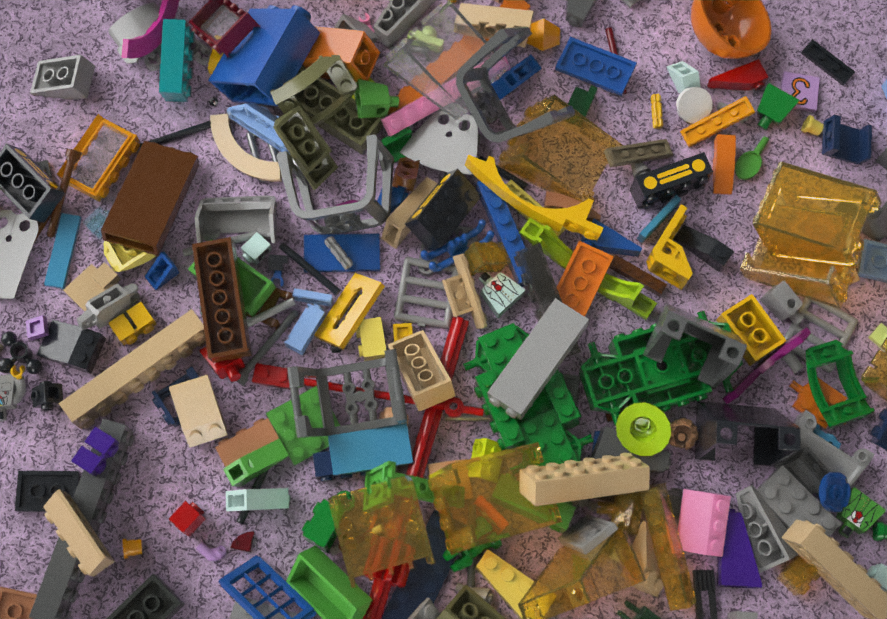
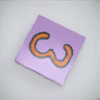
(803, 88)

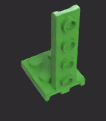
(386, 472)

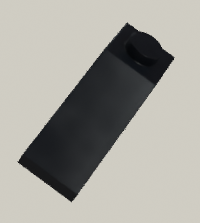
(704, 247)

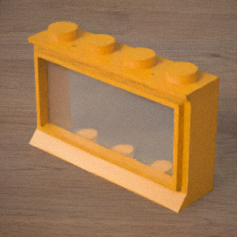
(104, 154)

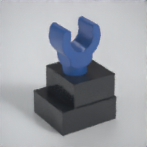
(277, 264)

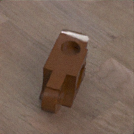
(406, 173)

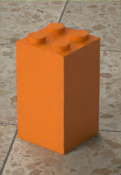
(352, 46)

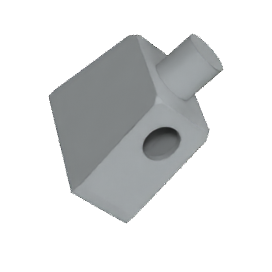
(783, 302)

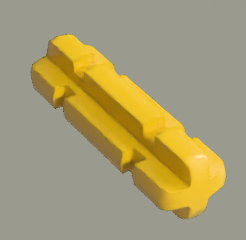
(656, 109)

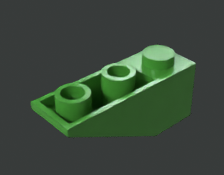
(255, 463)

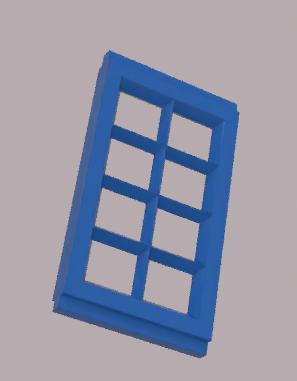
(226, 583)

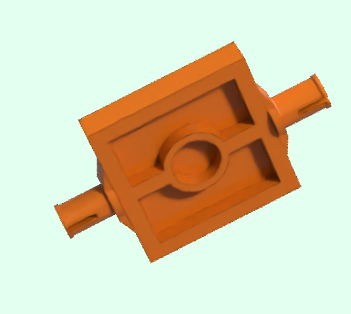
(806, 401)

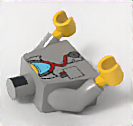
(11, 390)

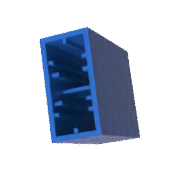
(266, 55)

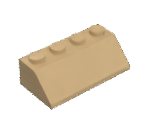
(78, 533)

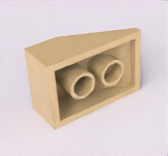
(198, 411)
(647, 558)

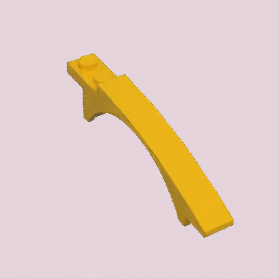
(572, 217)

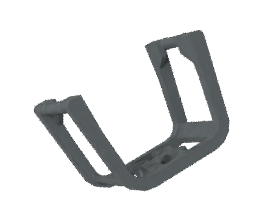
(509, 39)
(343, 217)
(390, 362)

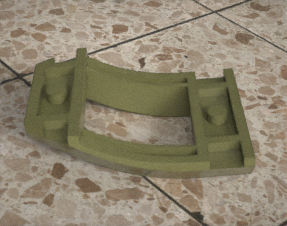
(339, 74)

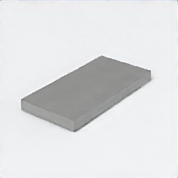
(587, 534)

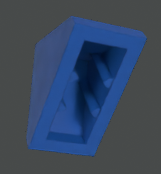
(161, 271)

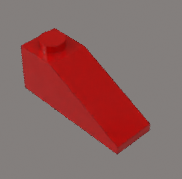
(741, 78)

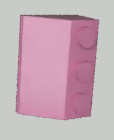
(703, 522)

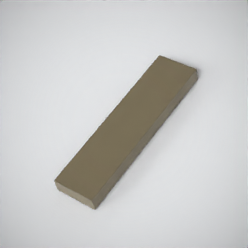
(638, 153)

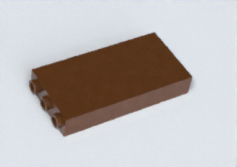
(150, 198)

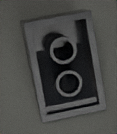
(72, 346)

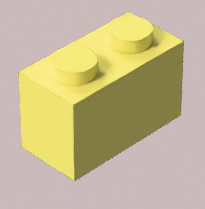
(371, 338)

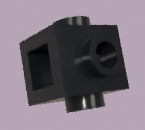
(47, 395)

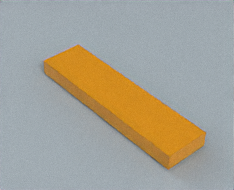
(717, 121)

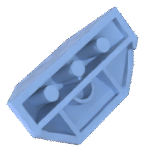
(257, 121)

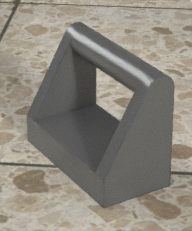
(810, 466)

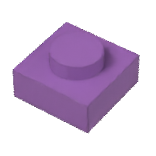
(37, 327)

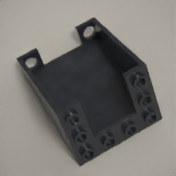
(774, 433)

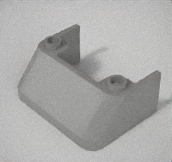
(236, 216)

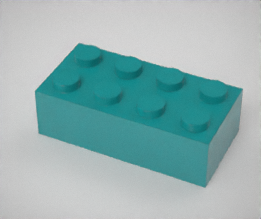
(175, 60)

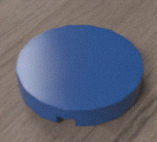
(834, 492)

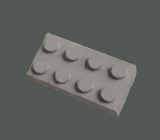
(793, 501)

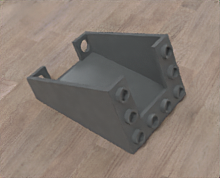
(724, 353)

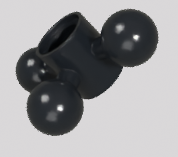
(9, 339)

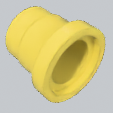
(812, 126)

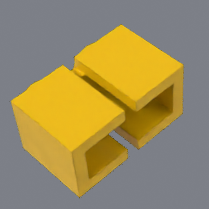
(124, 329)

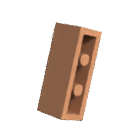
(246, 441)

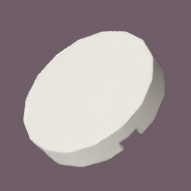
(694, 104)

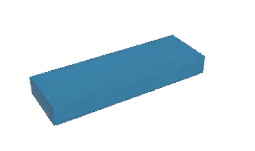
(659, 218)

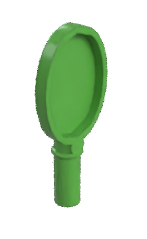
(750, 162)

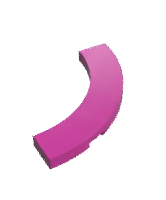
(146, 43)

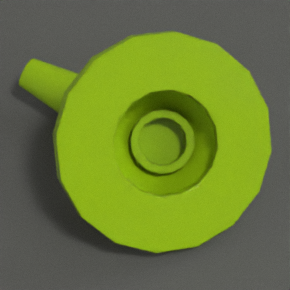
(643, 429)

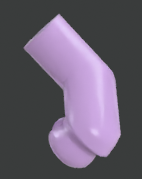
(211, 554)

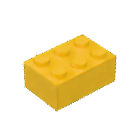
(754, 327)

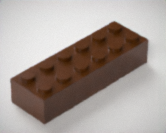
(221, 300)

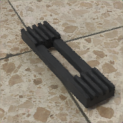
(704, 581)

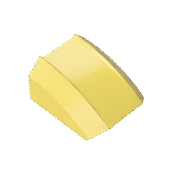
(125, 258)

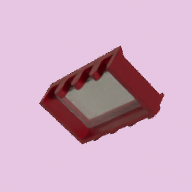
(222, 25)

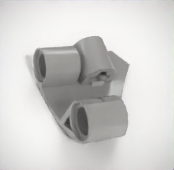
(133, 25)

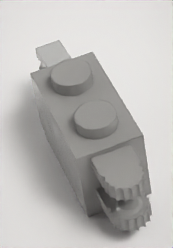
(108, 306)

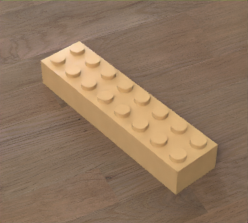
(134, 370)

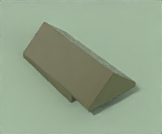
(305, 146)

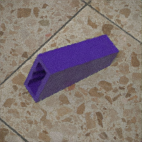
(738, 563)

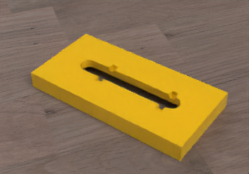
(342, 335)

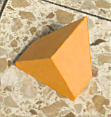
(544, 35)

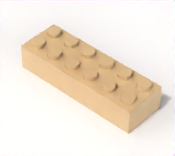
(583, 479)
(838, 568)

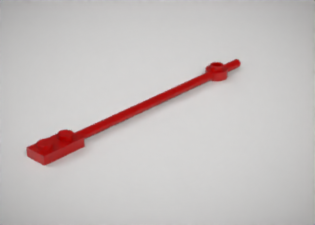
(278, 377)

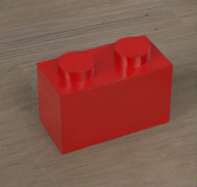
(187, 518)

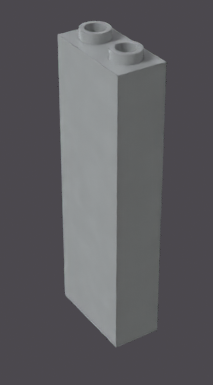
(537, 359)

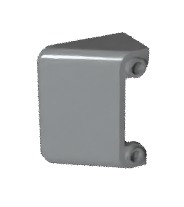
(828, 454)

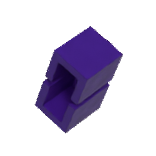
(101, 442)

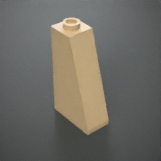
(395, 228)

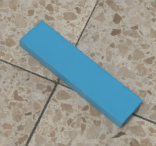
(62, 251)

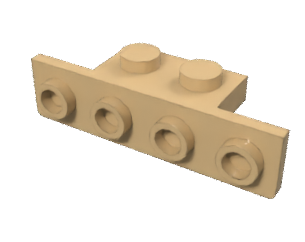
(462, 293)

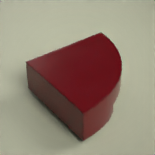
(243, 542)

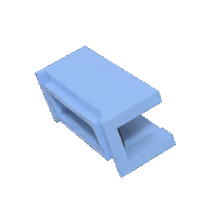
(305, 328)

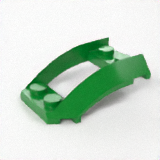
(847, 410)

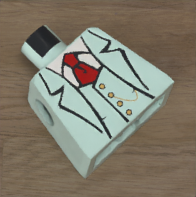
(500, 292)

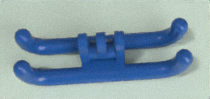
(455, 247)

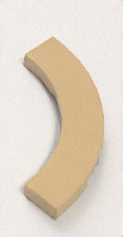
(237, 156)

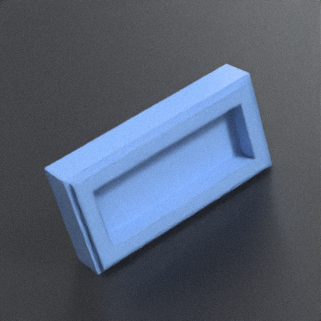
(312, 297)

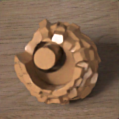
(683, 433)

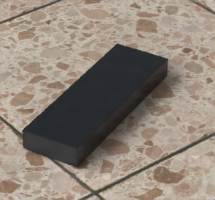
(827, 62)

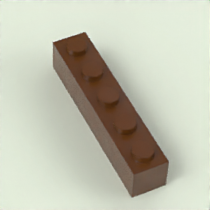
(637, 275)

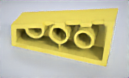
(504, 579)

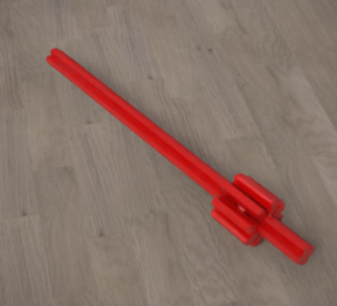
(421, 453)

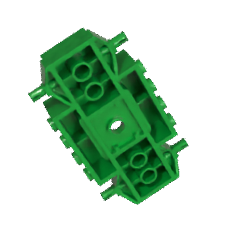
(634, 378)
(547, 418)

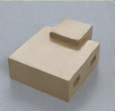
(91, 283)

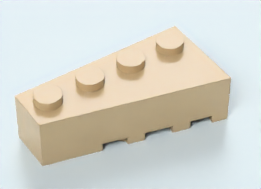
(491, 19)

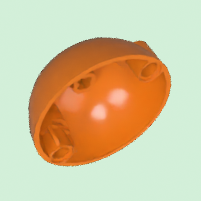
(731, 28)

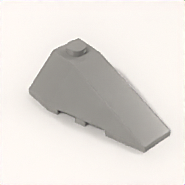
(763, 530)

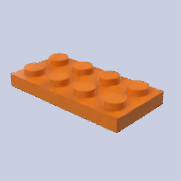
(583, 277)

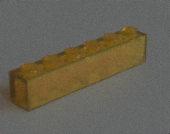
(668, 547)

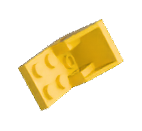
(672, 265)

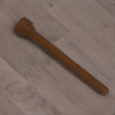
(72, 158)

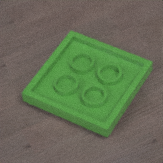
(284, 424)

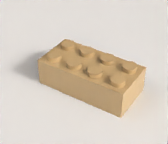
(422, 371)

